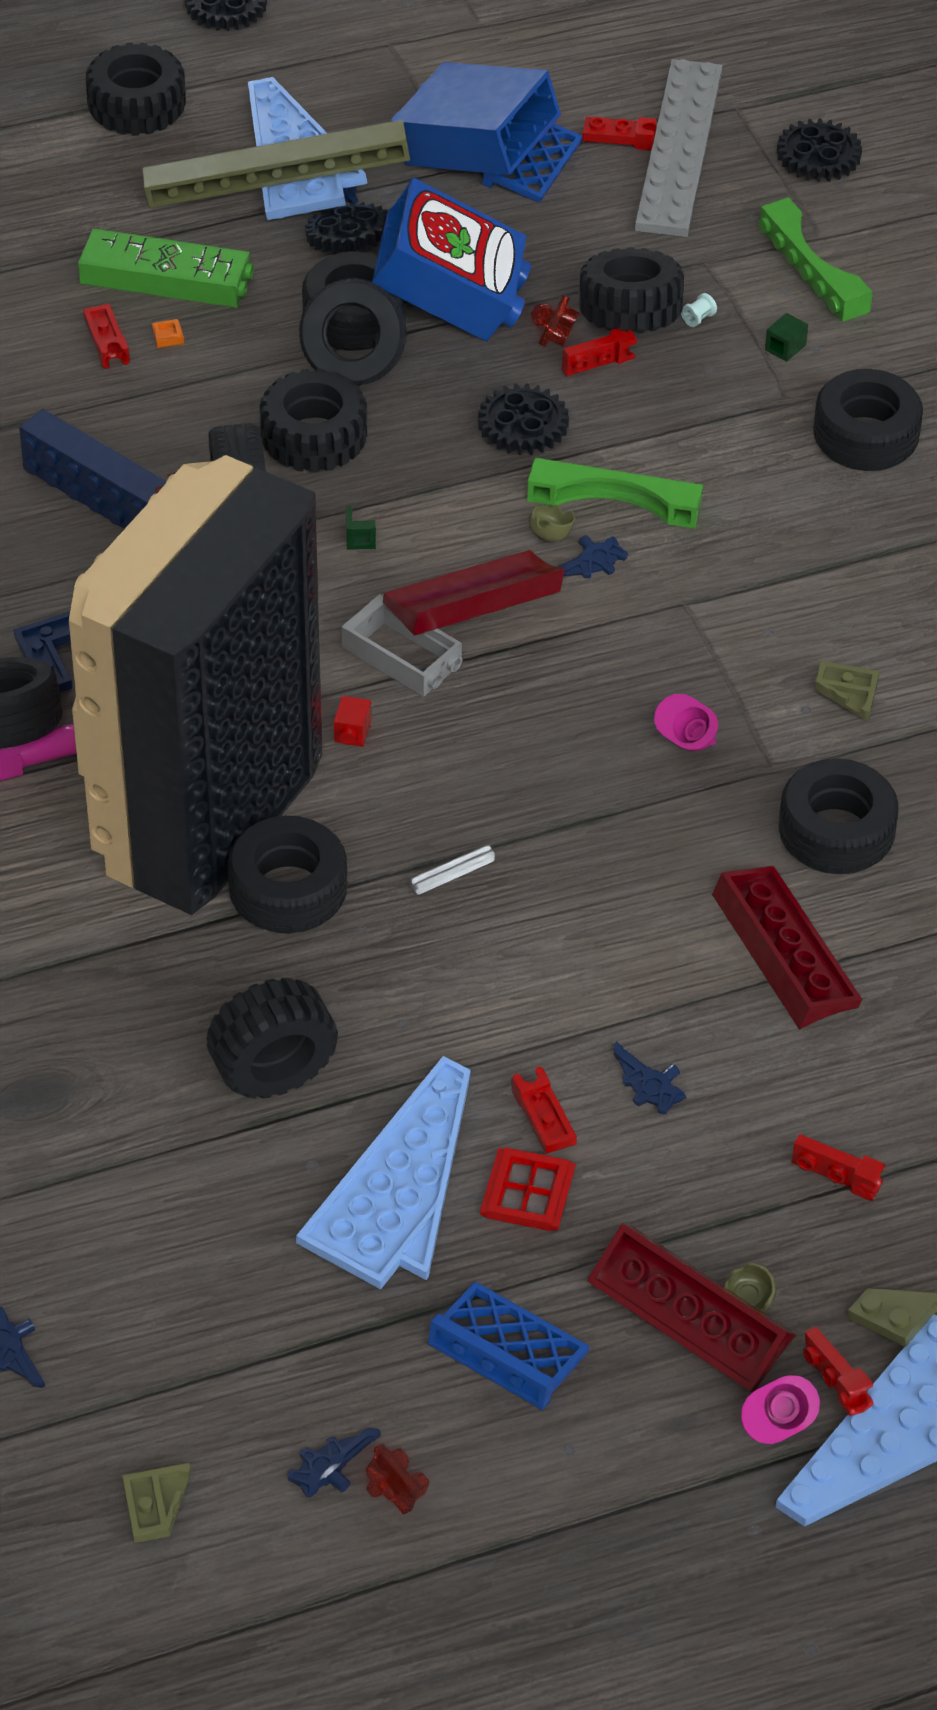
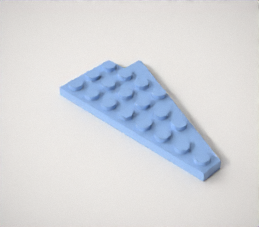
(282, 119)
(395, 1193)
(878, 1444)

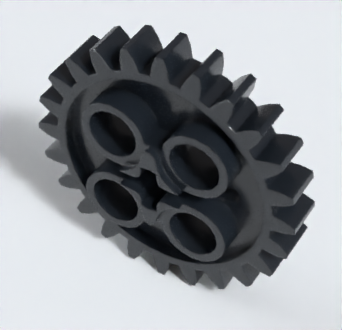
(225, 12)
(819, 150)
(346, 228)
(523, 419)

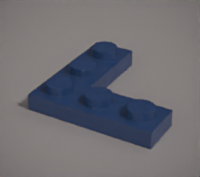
(39, 642)

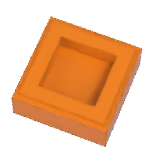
(167, 333)

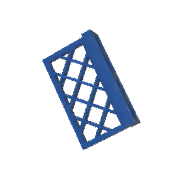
(555, 166)
(493, 1359)

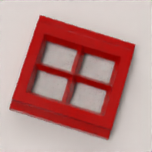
(528, 1189)

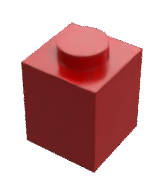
(352, 721)

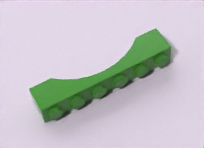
(840, 290)
(561, 482)

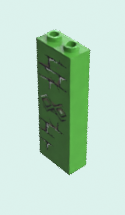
(165, 268)

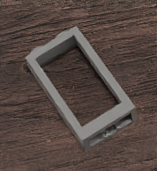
(371, 618)

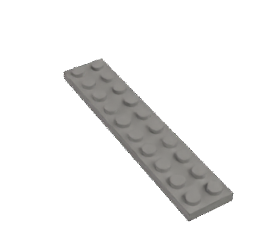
(679, 148)

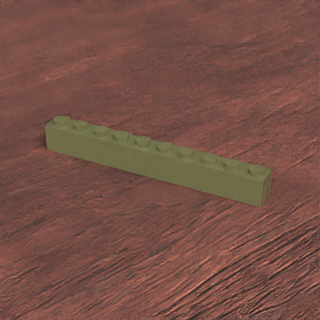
(276, 164)

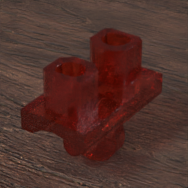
(545, 316)
(392, 1480)

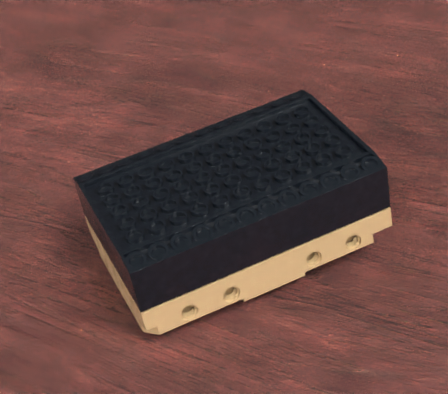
(197, 676)

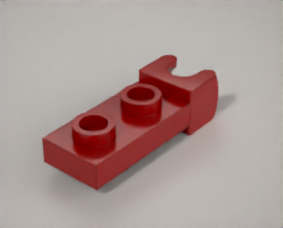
(621, 131)
(106, 334)
(599, 352)
(543, 1111)
(839, 1167)
(837, 1373)

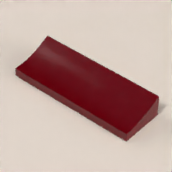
(473, 592)
(785, 944)
(690, 1307)

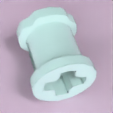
(698, 310)

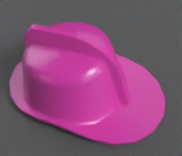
(686, 722)
(780, 1409)

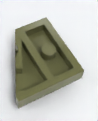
(848, 686)
(894, 1312)
(155, 1499)

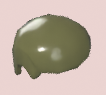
(551, 522)
(753, 1285)

